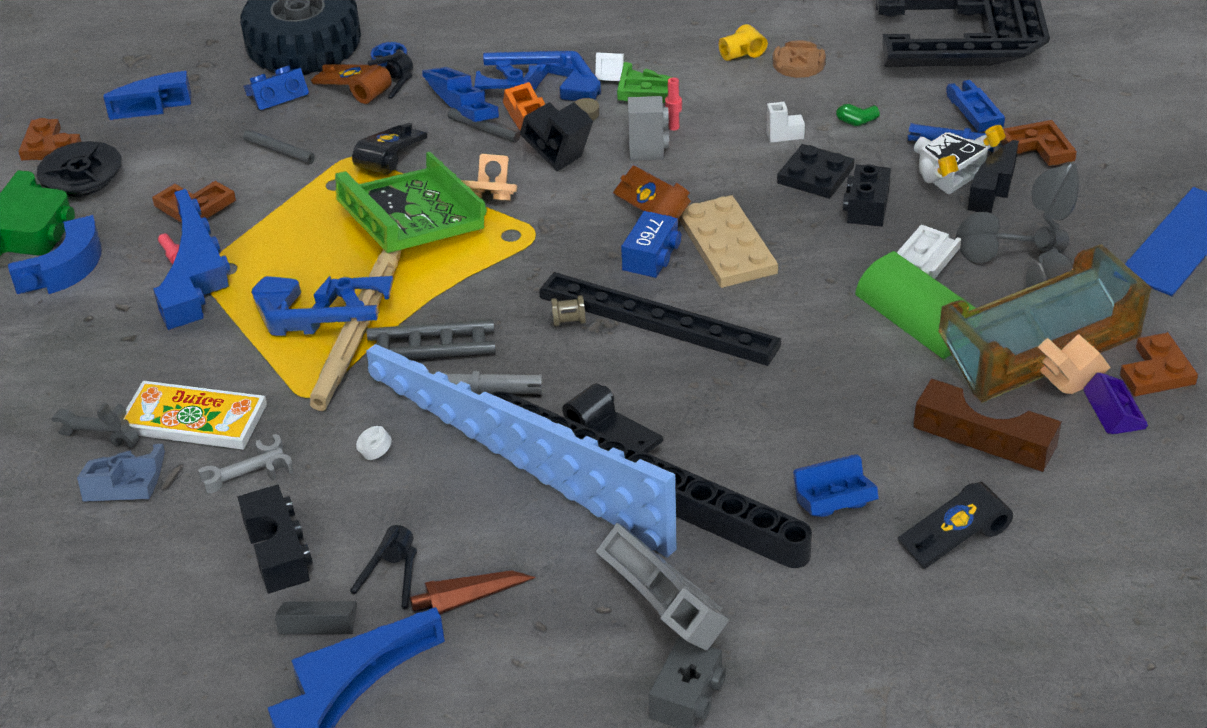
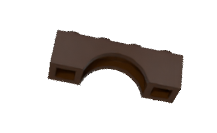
(1021, 439)

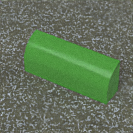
(907, 299)

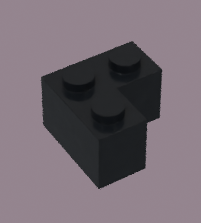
(557, 134)

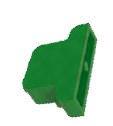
(31, 216)

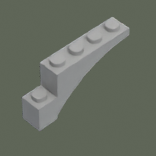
(674, 597)

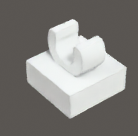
(609, 66)

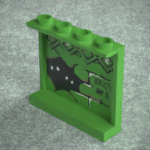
(412, 206)

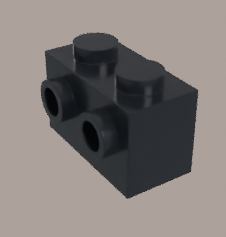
(867, 195)

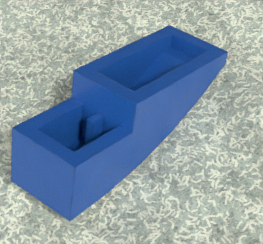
(149, 96)

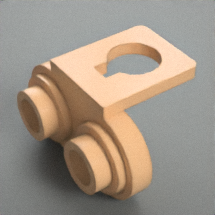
(499, 188)

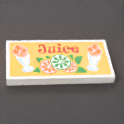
(195, 414)

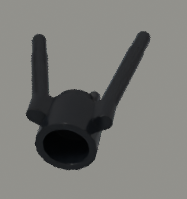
(399, 67)
(393, 548)

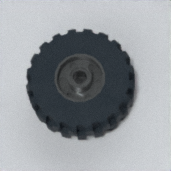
(300, 32)

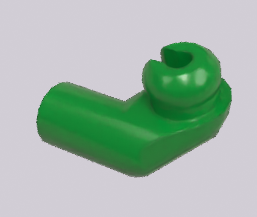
(857, 116)

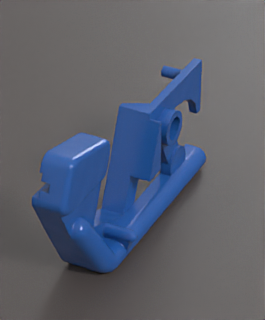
(578, 85)
(276, 295)

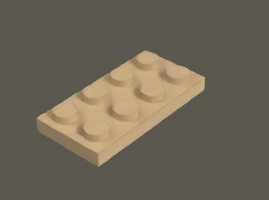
(727, 241)

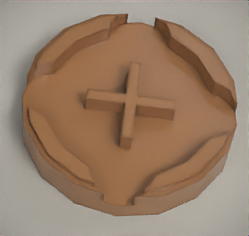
(799, 59)

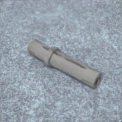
(499, 382)

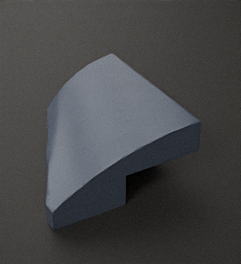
(121, 476)

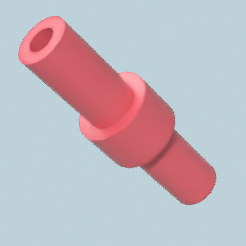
(674, 103)
(169, 246)

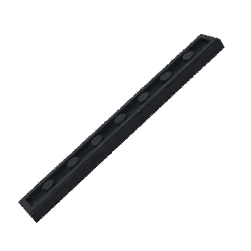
(664, 319)

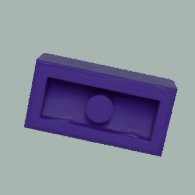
(1114, 404)

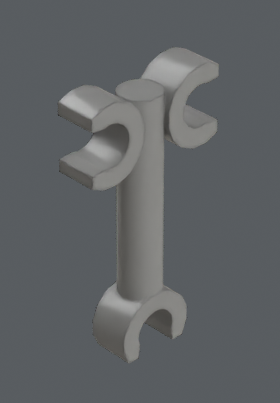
(268, 456)

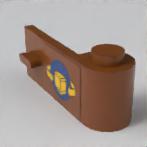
(364, 80)
(652, 194)

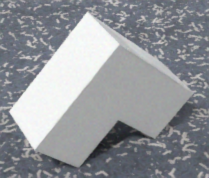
(781, 126)

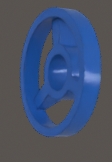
(386, 49)

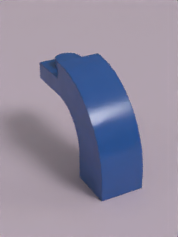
(64, 265)

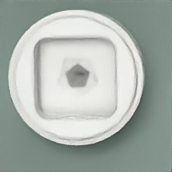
(373, 442)

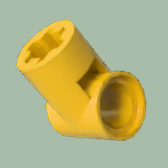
(743, 42)

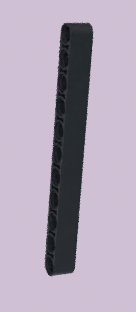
(710, 504)

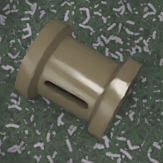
(578, 315)

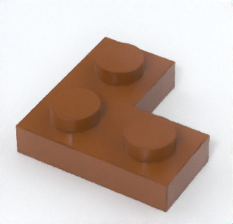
(43, 138)
(1044, 138)
(210, 199)
(1163, 367)

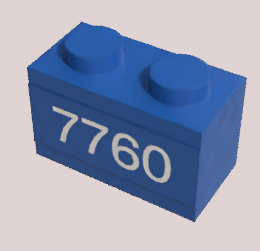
(650, 244)

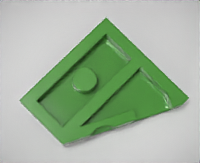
(641, 84)

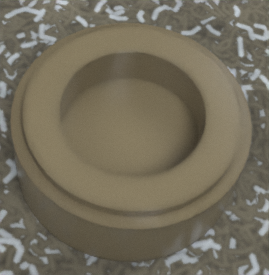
(590, 106)

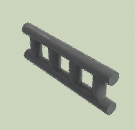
(445, 331)

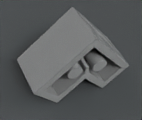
(647, 128)

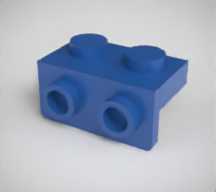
(277, 89)
(833, 486)

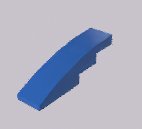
(458, 93)

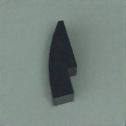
(993, 178)

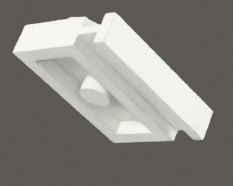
(930, 250)

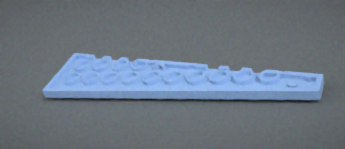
(599, 479)

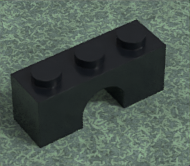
(281, 557)

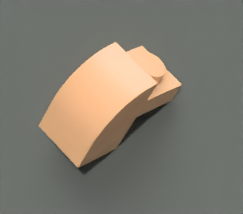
(1073, 365)

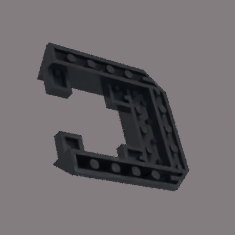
(1010, 28)

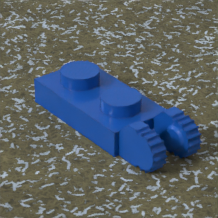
(975, 105)

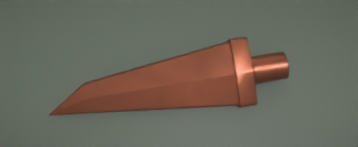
(460, 591)

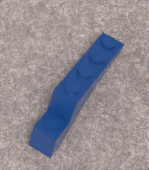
(195, 270)
(341, 672)

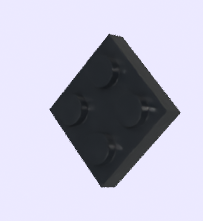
(815, 171)

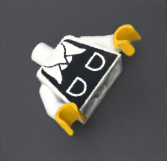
(953, 160)

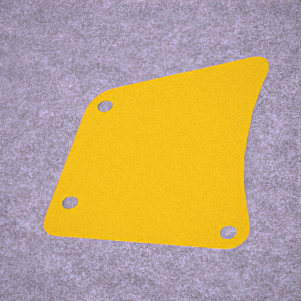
(318, 239)

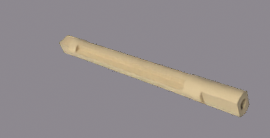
(350, 337)

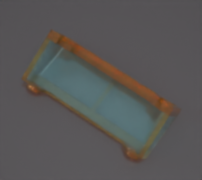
(1001, 339)

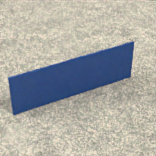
(1174, 246)

